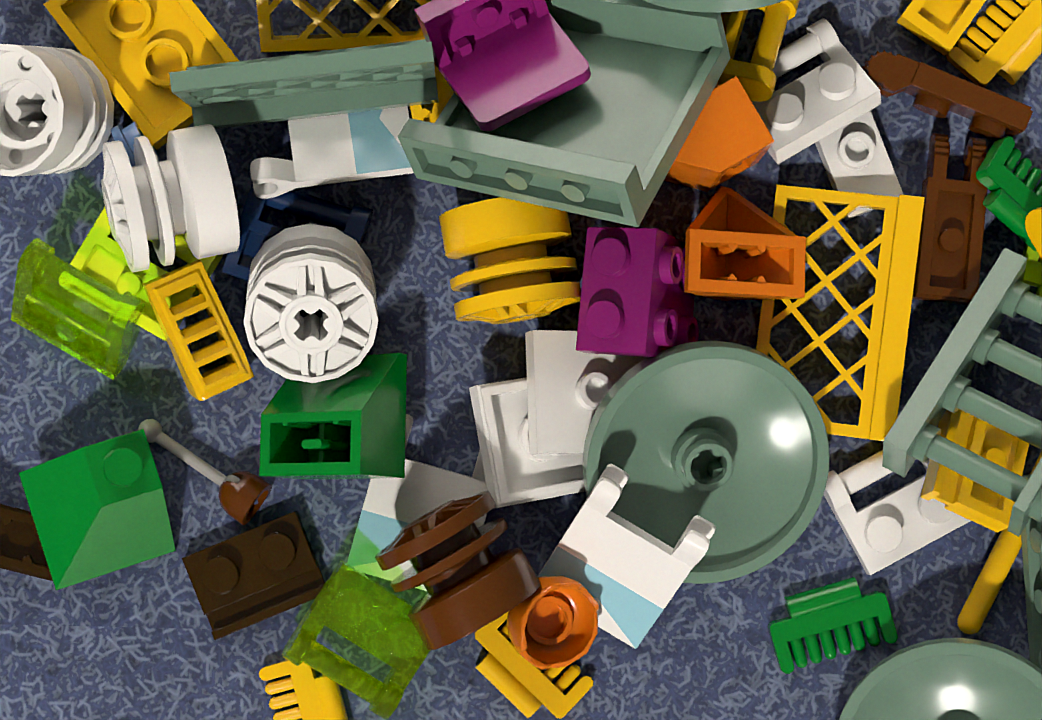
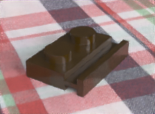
(255, 575)

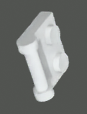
(819, 99)
(891, 524)

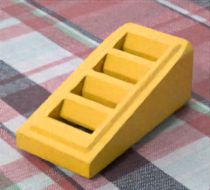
(222, 377)

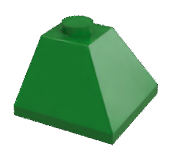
(99, 509)

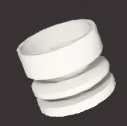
(51, 110)
(171, 197)
(311, 271)

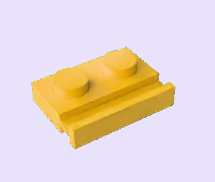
(963, 494)

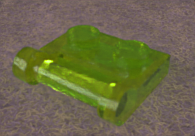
(74, 310)
(373, 621)

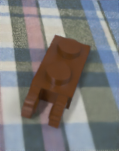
(941, 92)
(951, 226)

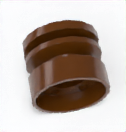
(458, 570)

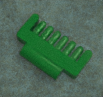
(1009, 196)
(829, 609)

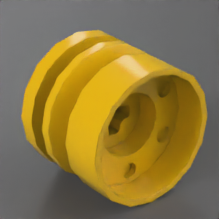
(510, 260)

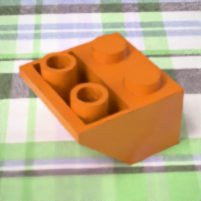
(722, 141)

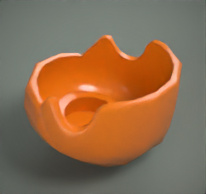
(554, 623)

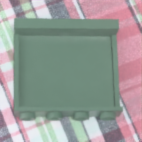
(604, 141)

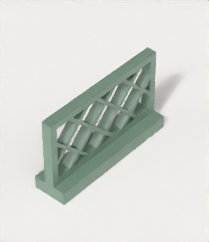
(309, 84)

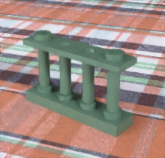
(948, 388)

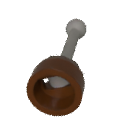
(236, 490)

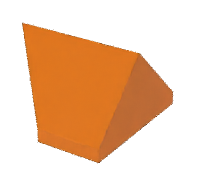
(742, 253)

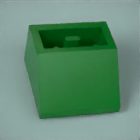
(339, 425)

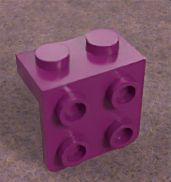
(501, 55)
(634, 293)

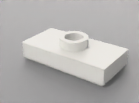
(858, 161)

